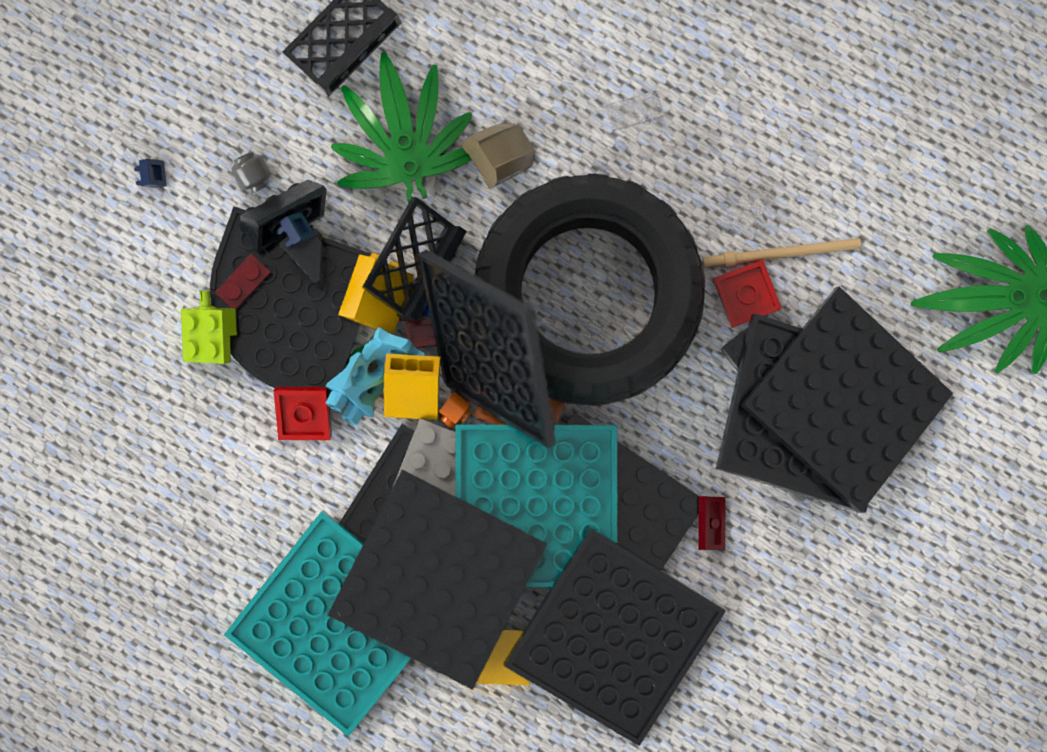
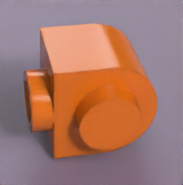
(454, 410)

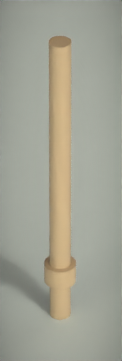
(730, 258)

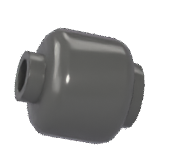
(250, 172)

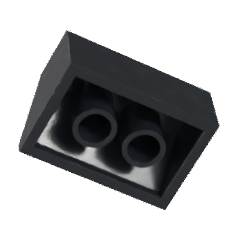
(262, 222)

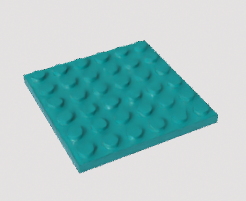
(542, 489)
(302, 646)

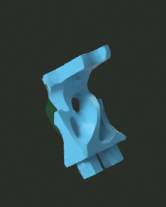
(352, 383)

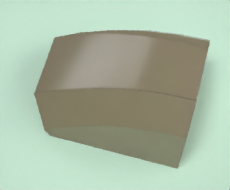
(500, 152)

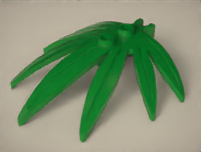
(406, 152)
(1024, 297)

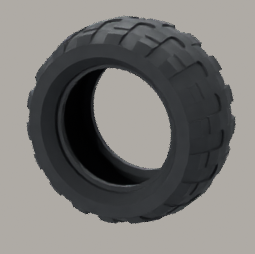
(656, 234)

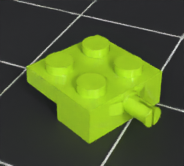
(207, 332)

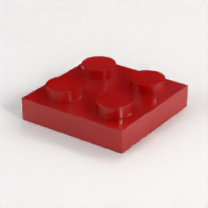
(746, 293)
(302, 413)

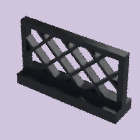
(355, 54)
(445, 246)

